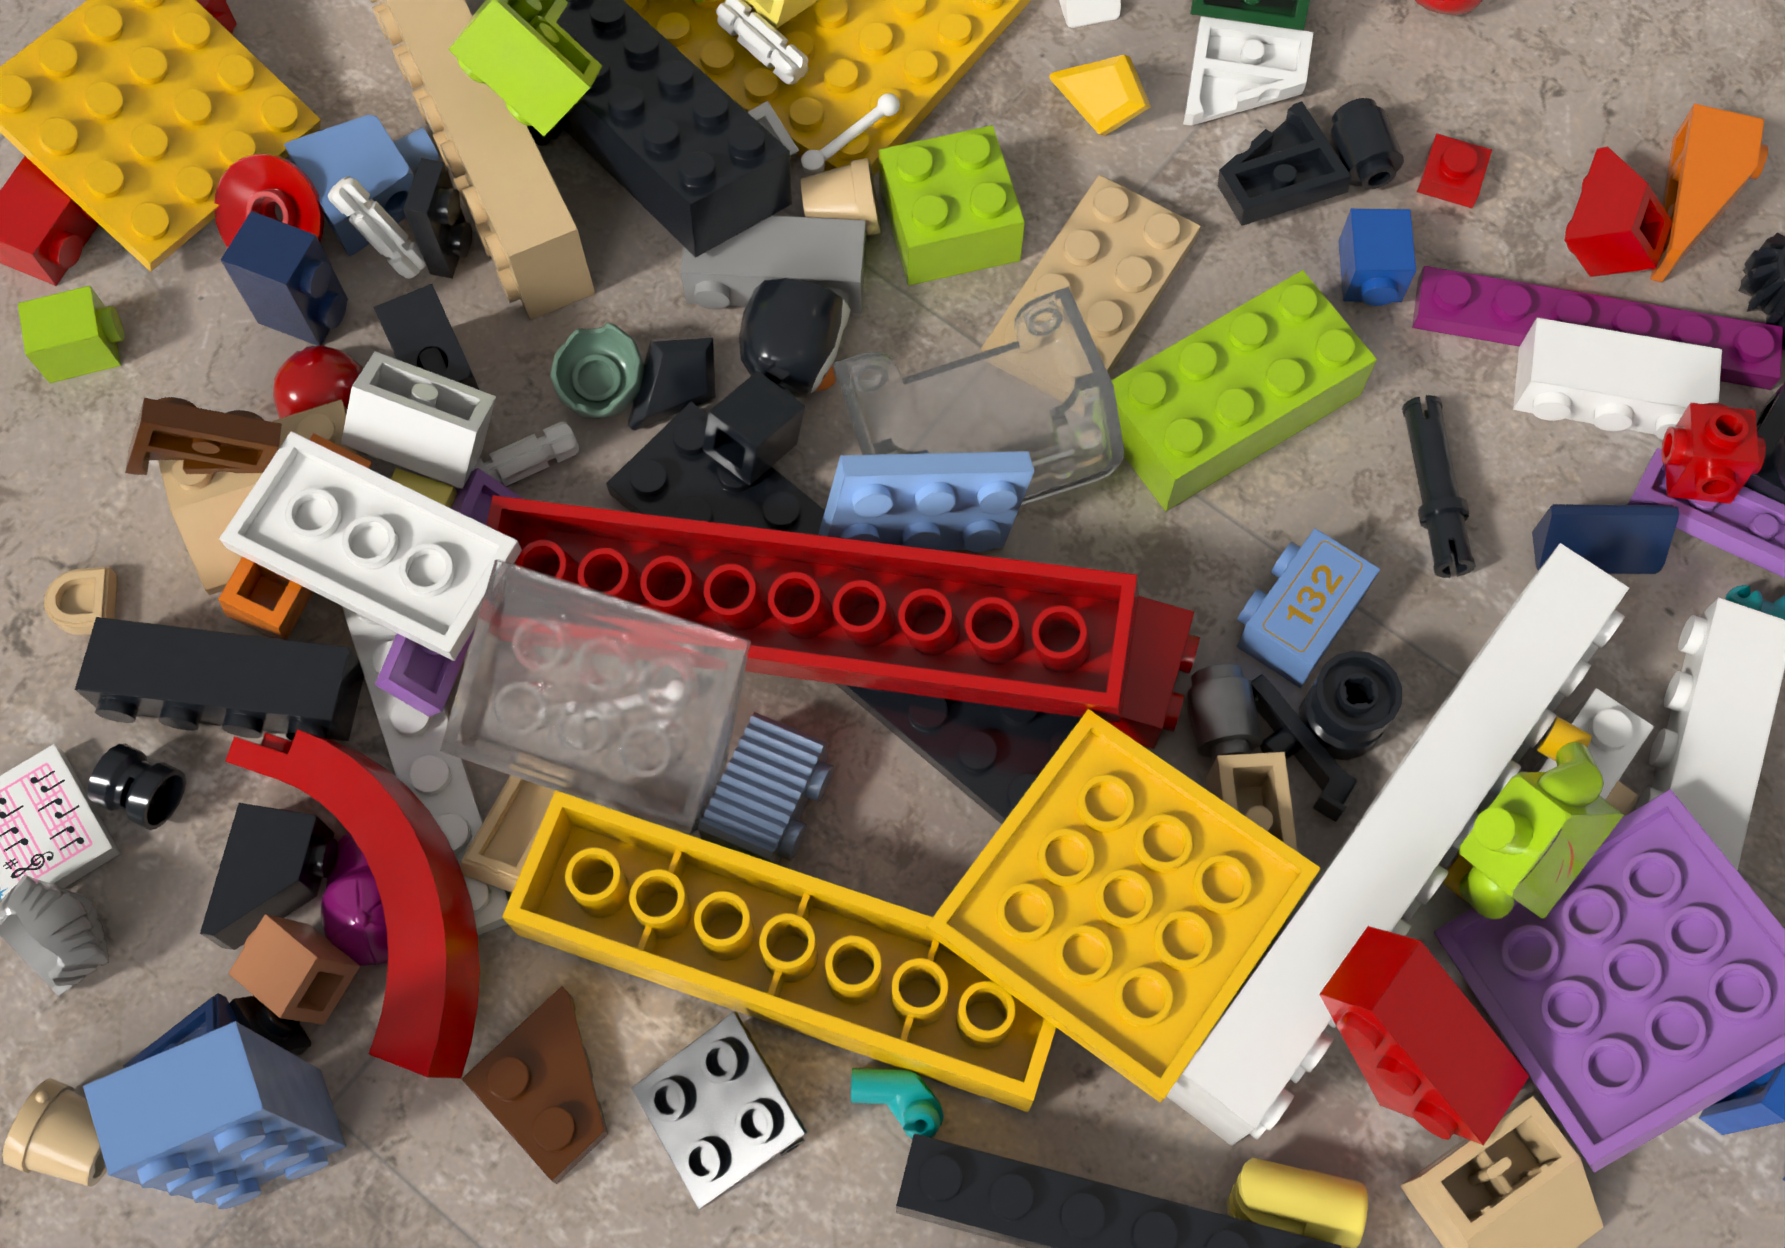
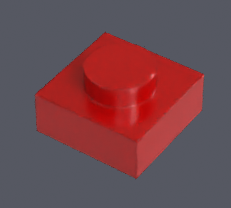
(1454, 171)

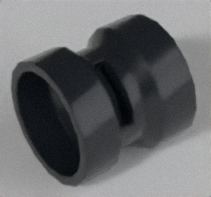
(131, 783)

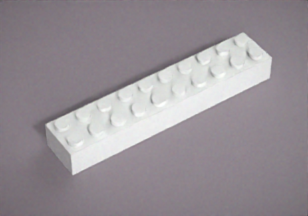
(1401, 844)

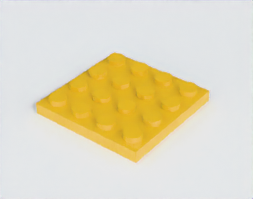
(144, 115)
(1123, 903)

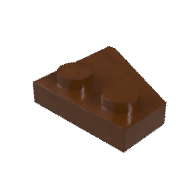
(202, 438)
(544, 1088)

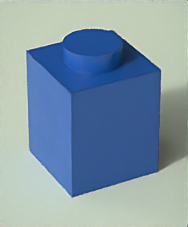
(1376, 256)

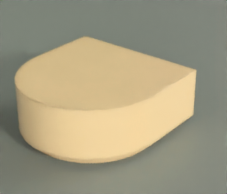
(80, 597)

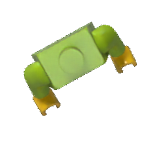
(1536, 831)

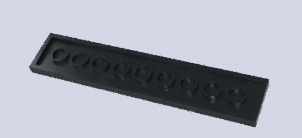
(977, 746)

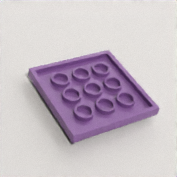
(1638, 987)

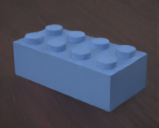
(215, 1118)

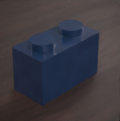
(285, 278)

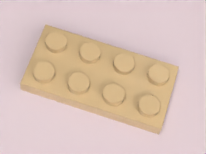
(1116, 262)

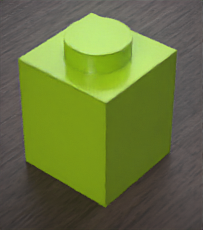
(70, 334)

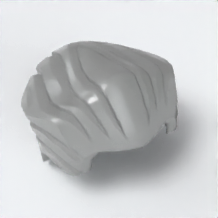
(53, 932)

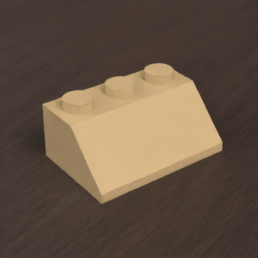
(208, 502)

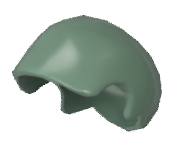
(598, 371)

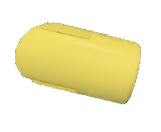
(1300, 1202)

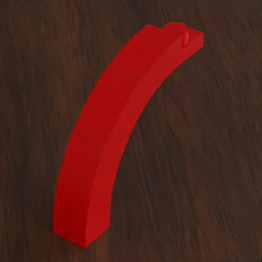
(423, 893)

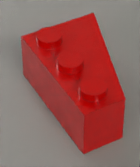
(1421, 1038)

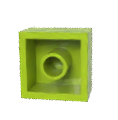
(950, 205)

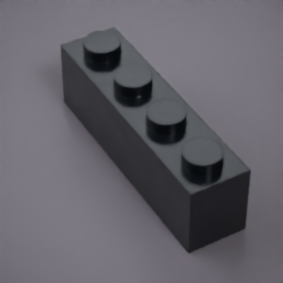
(219, 680)

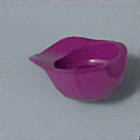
(353, 908)

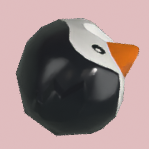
(793, 334)

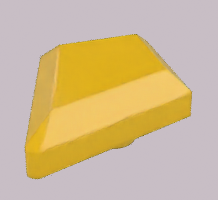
(1104, 92)

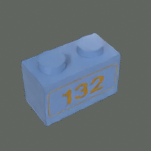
(1305, 607)

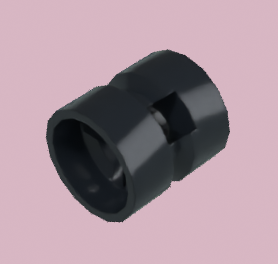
(1352, 703)

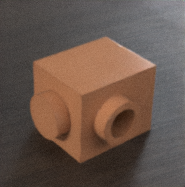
(293, 970)

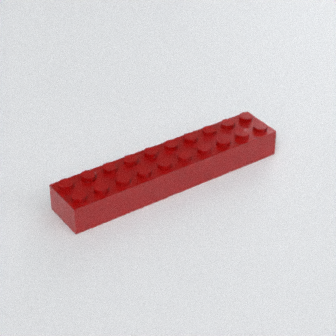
(855, 607)

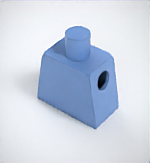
(368, 155)

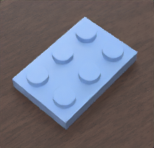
(928, 499)

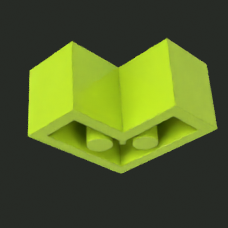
(526, 59)

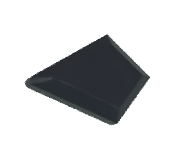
(673, 376)

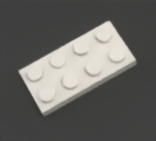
(369, 544)

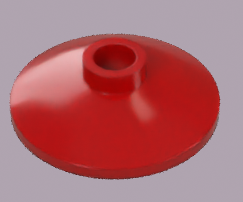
(257, 186)

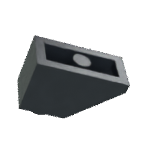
(267, 868)

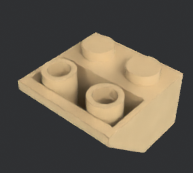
(1512, 1191)

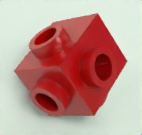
(1712, 452)

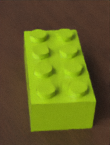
(1238, 388)

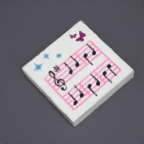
(49, 824)

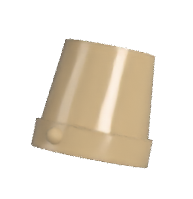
(843, 194)
(55, 1136)

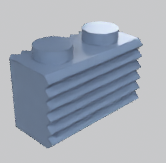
(767, 790)

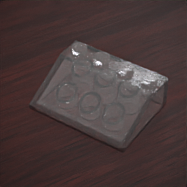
(597, 697)

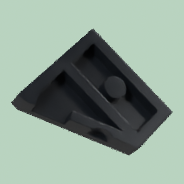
(1283, 170)

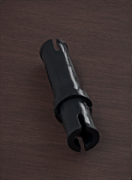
(1442, 507)

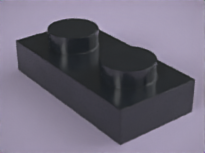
(437, 218)

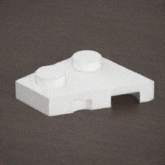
(1244, 67)

